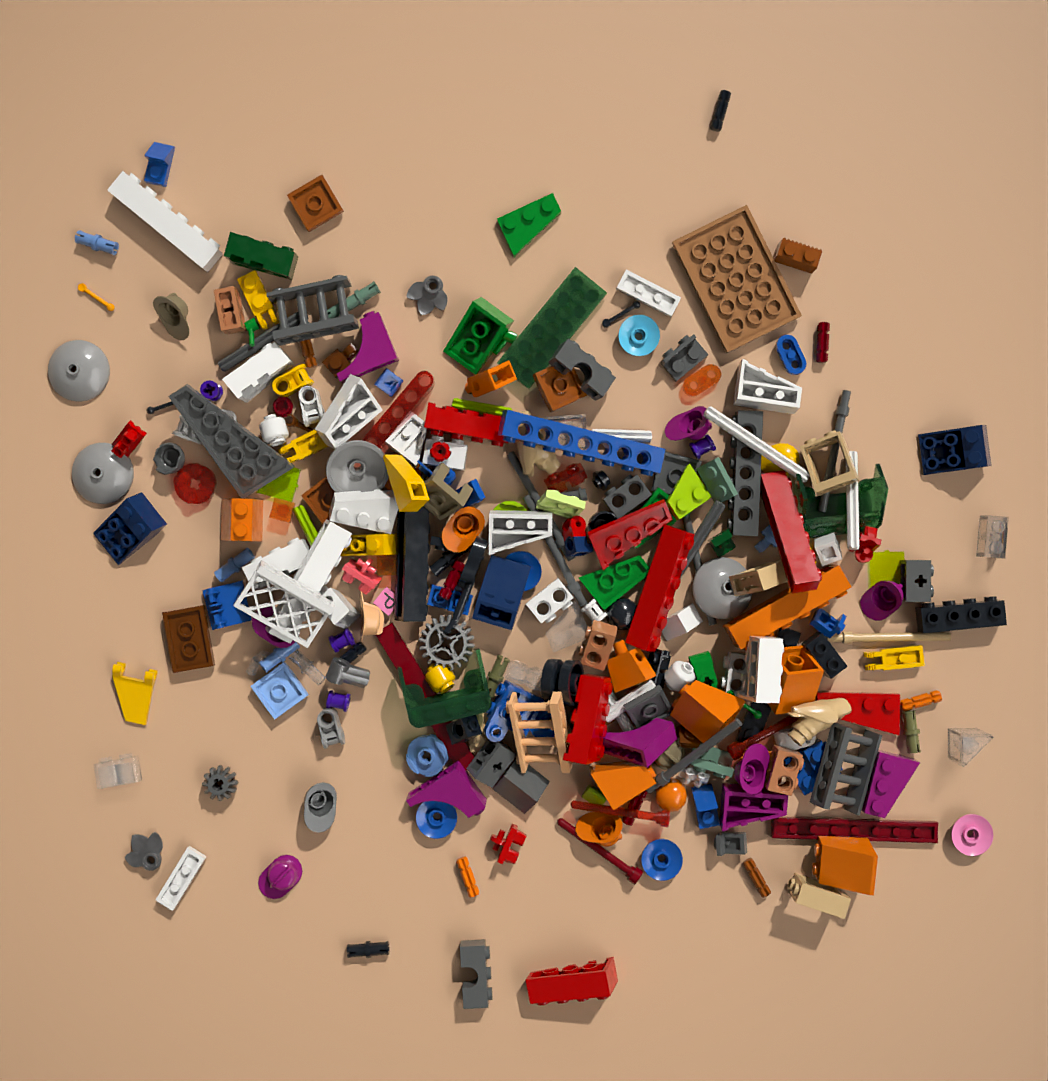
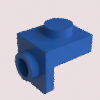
(827, 624)

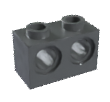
(629, 500)

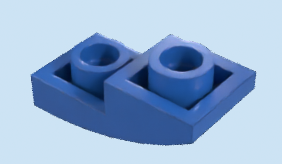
(435, 600)

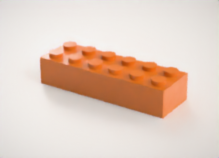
(786, 607)

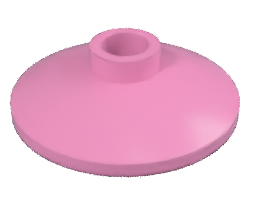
(980, 839)

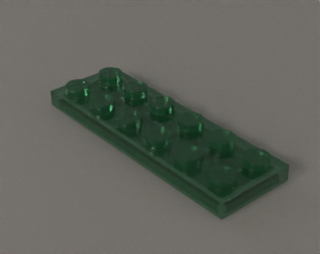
(553, 325)

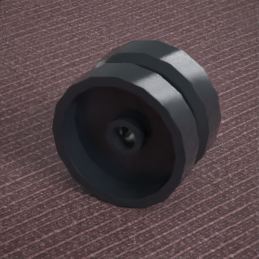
(561, 677)

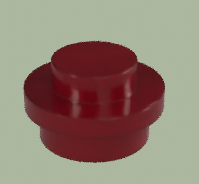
(282, 406)

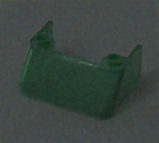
(871, 498)
(451, 705)

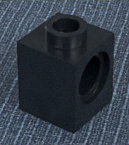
(463, 729)

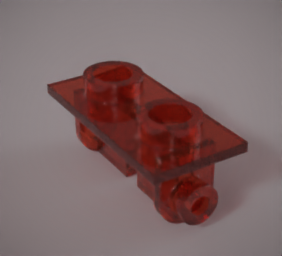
(573, 473)

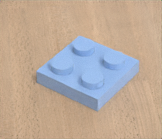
(279, 690)

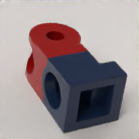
(575, 537)

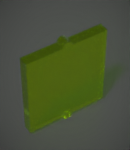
(283, 486)
(886, 567)

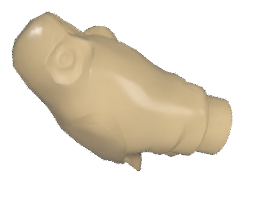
(530, 456)
(816, 717)

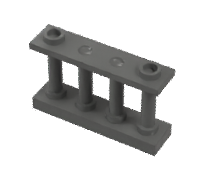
(325, 325)
(831, 765)

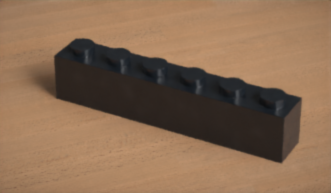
(412, 566)

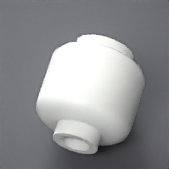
(273, 430)
(679, 675)

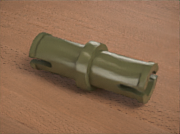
(496, 674)
(911, 731)

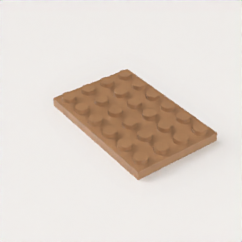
(736, 279)

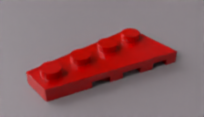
(623, 533)
(871, 710)

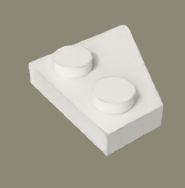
(408, 439)

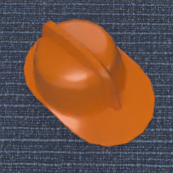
(463, 529)
(600, 828)

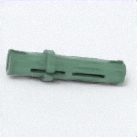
(359, 297)

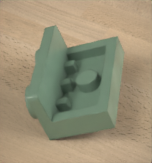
(717, 480)
(714, 760)

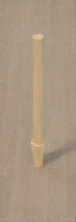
(848, 637)

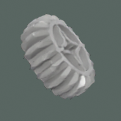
(451, 651)

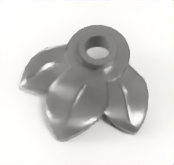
(428, 298)
(143, 848)

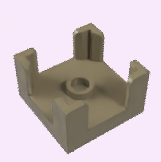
(442, 497)

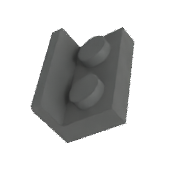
(684, 357)

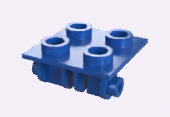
(449, 479)
(221, 607)

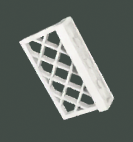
(293, 588)

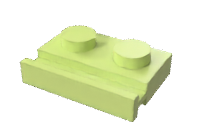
(560, 504)

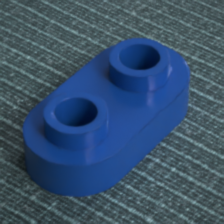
(792, 354)
(497, 721)

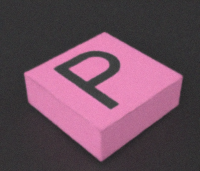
(386, 601)

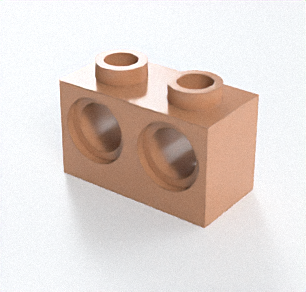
(230, 310)
(601, 646)
(777, 770)

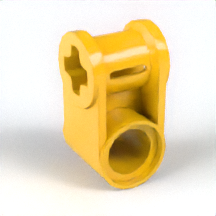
(294, 381)

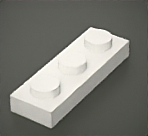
(648, 293)
(181, 878)

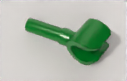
(251, 326)
(508, 337)

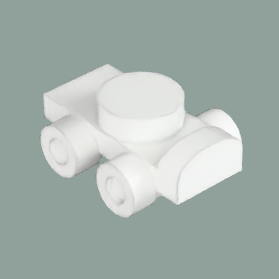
(692, 774)

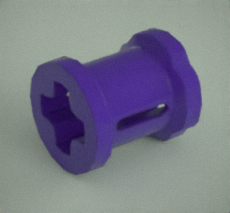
(206, 386)
(702, 446)
(341, 640)
(338, 701)

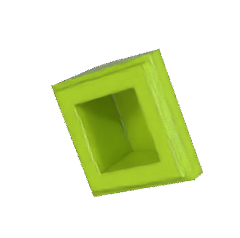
(593, 795)

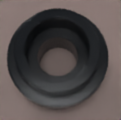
(600, 480)

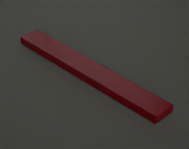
(413, 674)
(873, 829)

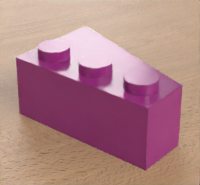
(887, 782)
(743, 808)

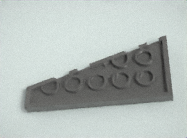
(237, 451)

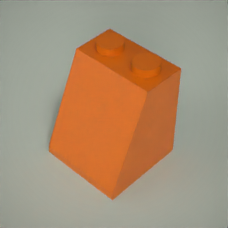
(241, 519)
(799, 679)
(705, 709)
(622, 780)
(846, 863)

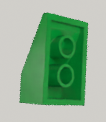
(478, 335)

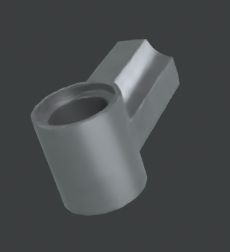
(342, 672)

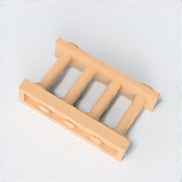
(557, 723)

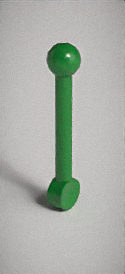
(757, 714)

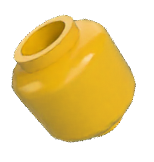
(440, 679)

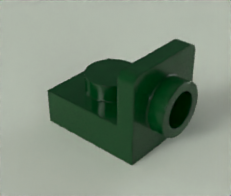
(722, 543)

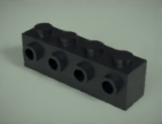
(960, 616)

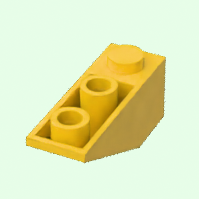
(406, 484)
(371, 545)

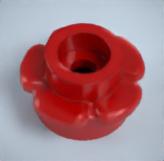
(440, 446)

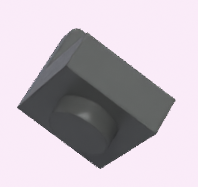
(730, 843)

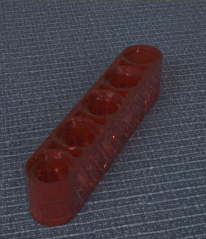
(400, 402)

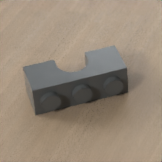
(596, 377)
(476, 992)

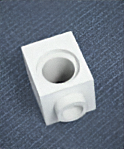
(828, 549)

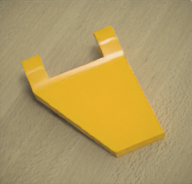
(134, 693)

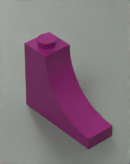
(375, 349)
(641, 744)
(452, 787)

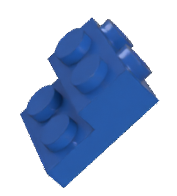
(504, 693)
(812, 758)

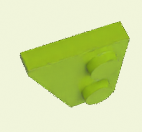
(687, 494)

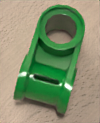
(703, 667)

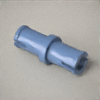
(96, 242)
(234, 564)
(277, 656)

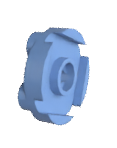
(415, 753)

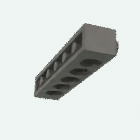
(749, 527)

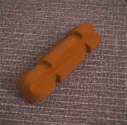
(308, 353)
(756, 877)

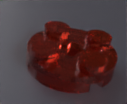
(183, 482)

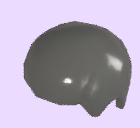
(169, 458)

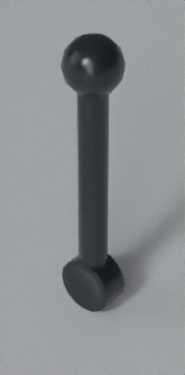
(606, 322)
(150, 410)

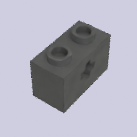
(913, 570)
(491, 762)

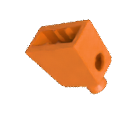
(484, 383)
(628, 667)

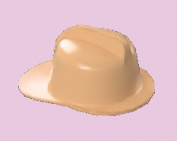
(371, 619)

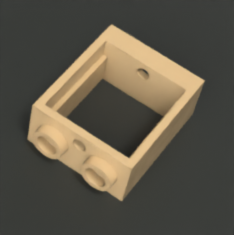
(836, 482)
(758, 578)
(818, 896)

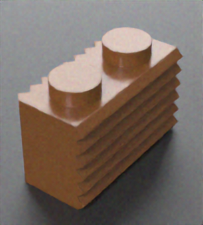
(797, 255)

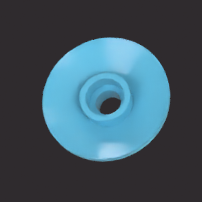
(646, 327)

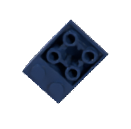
(955, 449)
(129, 527)
(501, 592)

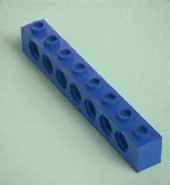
(652, 455)

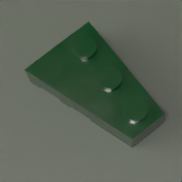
(261, 256)

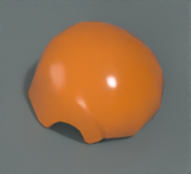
(671, 796)

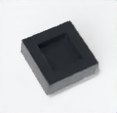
(437, 541)

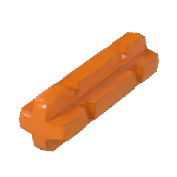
(921, 700)
(467, 876)

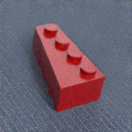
(463, 424)
(589, 720)
(572, 983)

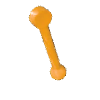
(83, 288)

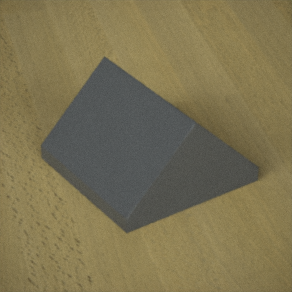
(521, 788)

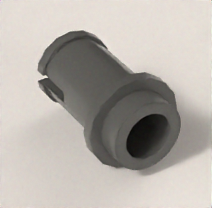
(581, 494)

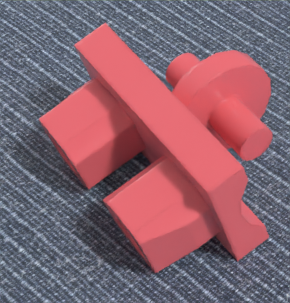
(363, 572)

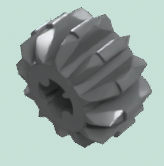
(223, 790)

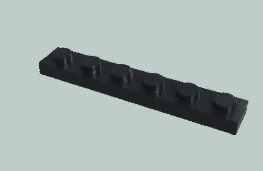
(750, 724)

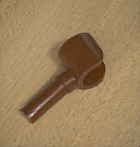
(296, 423)

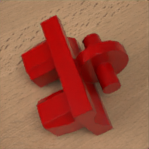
(127, 440)
(867, 544)
(507, 854)

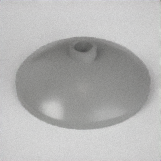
(91, 371)
(115, 474)
(366, 478)
(710, 589)

